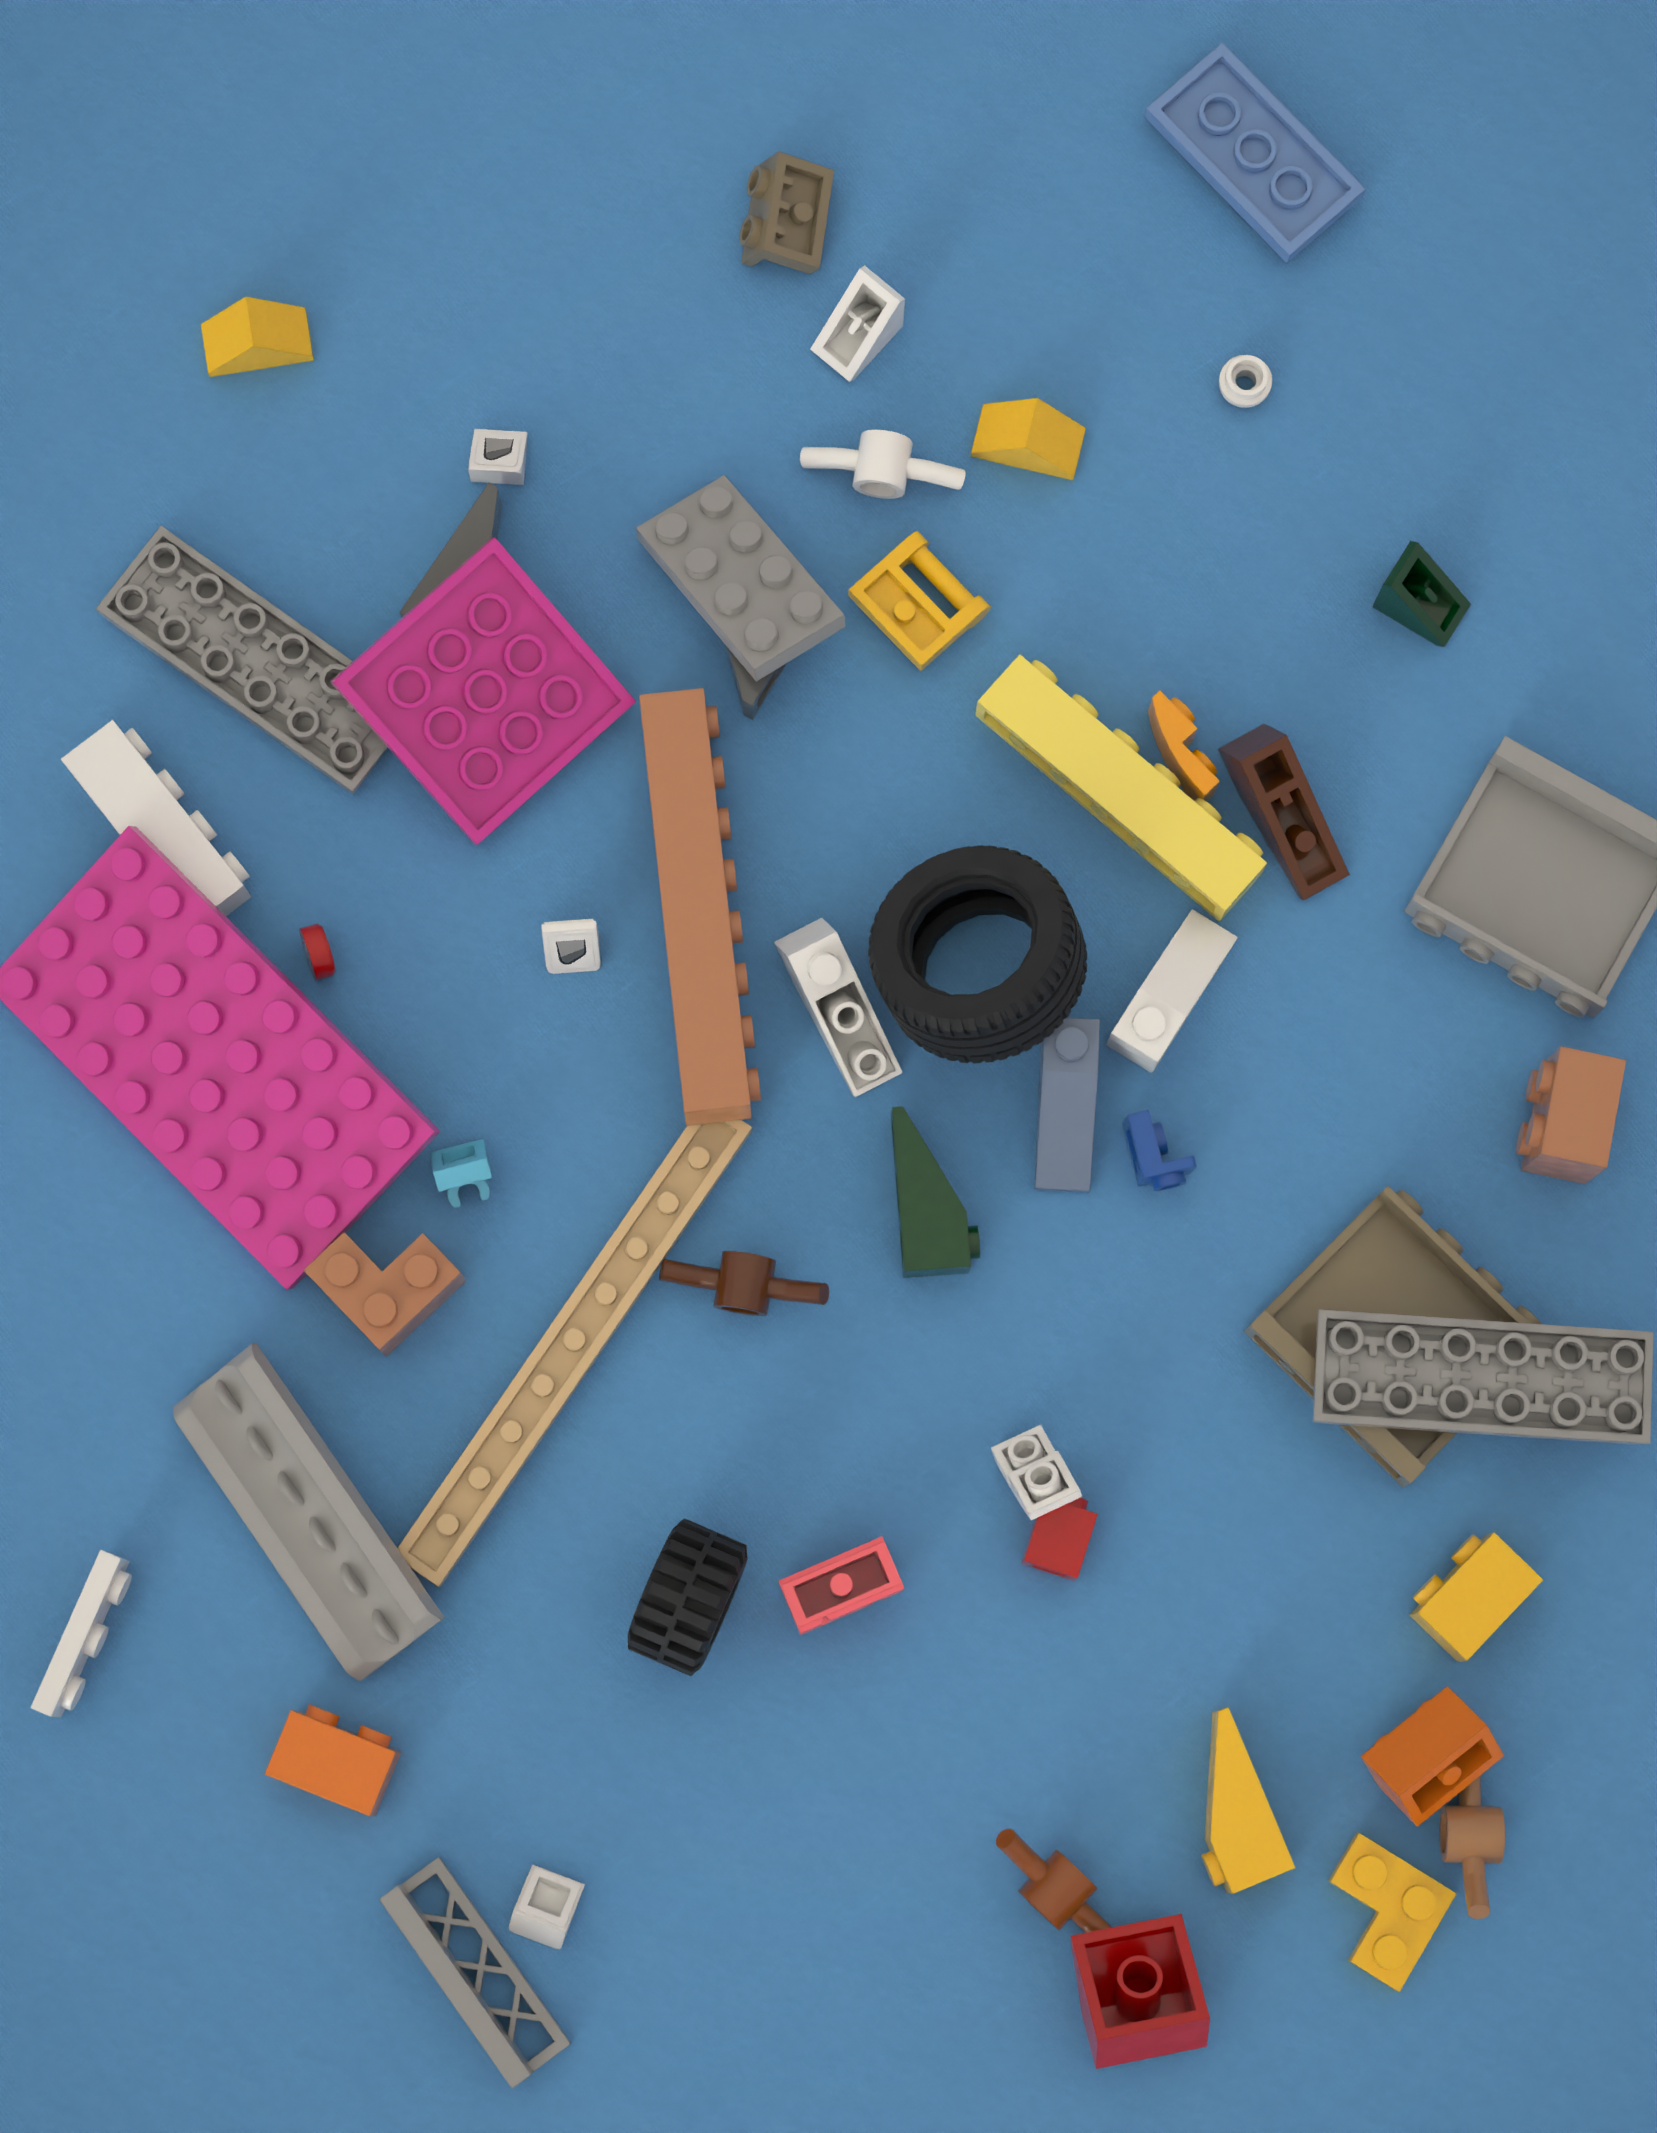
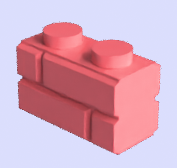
(841, 1585)

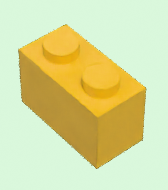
(1474, 1595)

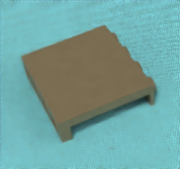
(1385, 1266)

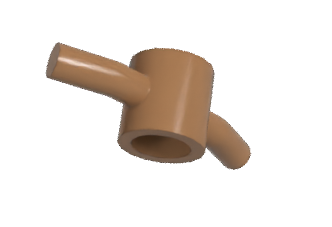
(1475, 1838)

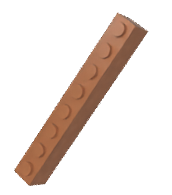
(696, 908)

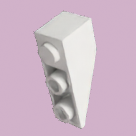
(838, 1005)

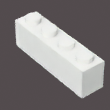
(131, 794)

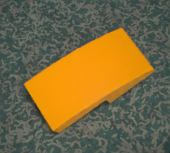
(1173, 733)

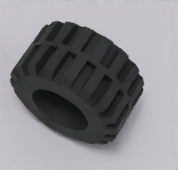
(687, 1597)

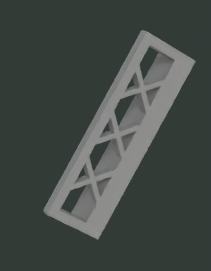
(456, 1983)

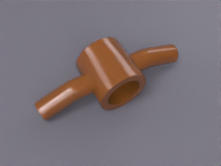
(1053, 1886)

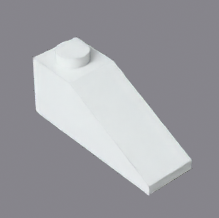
(1171, 991)

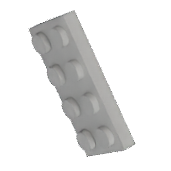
(740, 577)

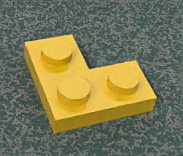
(1405, 1904)

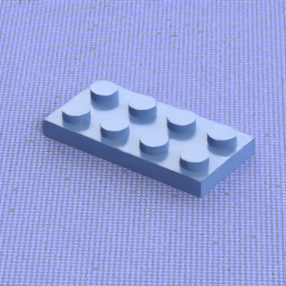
(1254, 152)

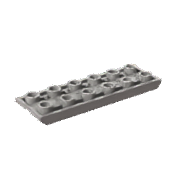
(243, 655)
(1483, 1377)
(306, 1514)

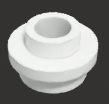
(1250, 367)

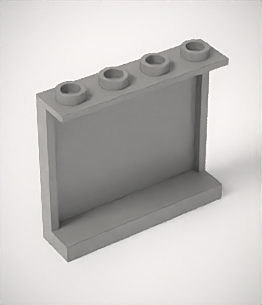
(1543, 879)

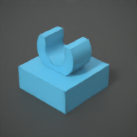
(462, 1166)

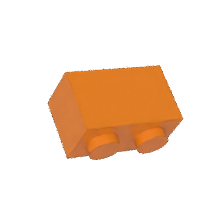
(1432, 1756)
(334, 1761)

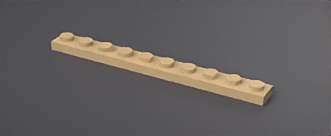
(570, 1347)

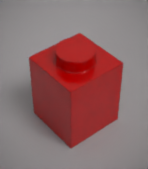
(1060, 1540)

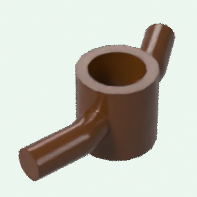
(744, 1283)

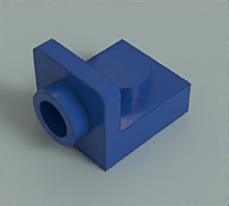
(1146, 1145)

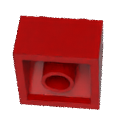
(1139, 1991)

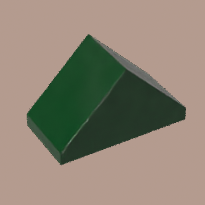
(1422, 597)

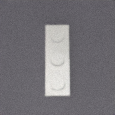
(83, 1635)

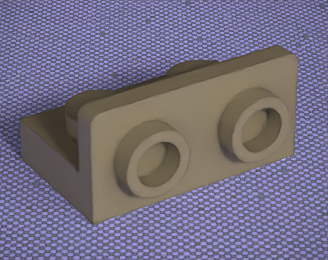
(786, 213)

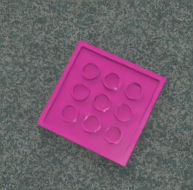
(483, 691)

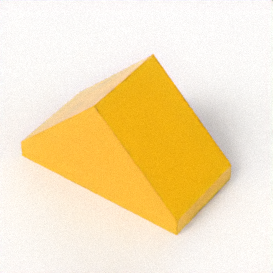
(256, 337)
(1029, 437)

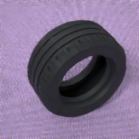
(953, 890)

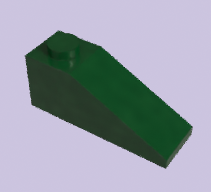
(930, 1215)

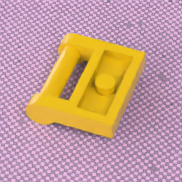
(907, 612)

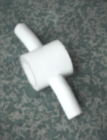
(882, 464)

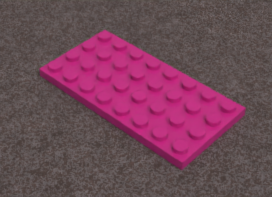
(212, 1057)

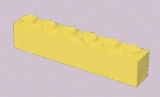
(1120, 786)

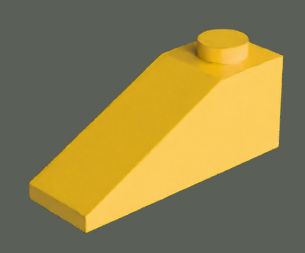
(1239, 1822)

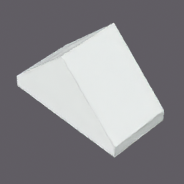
(860, 324)

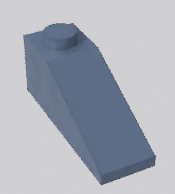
(1067, 1106)

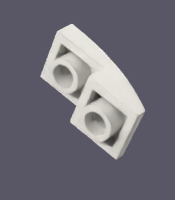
(1035, 1472)

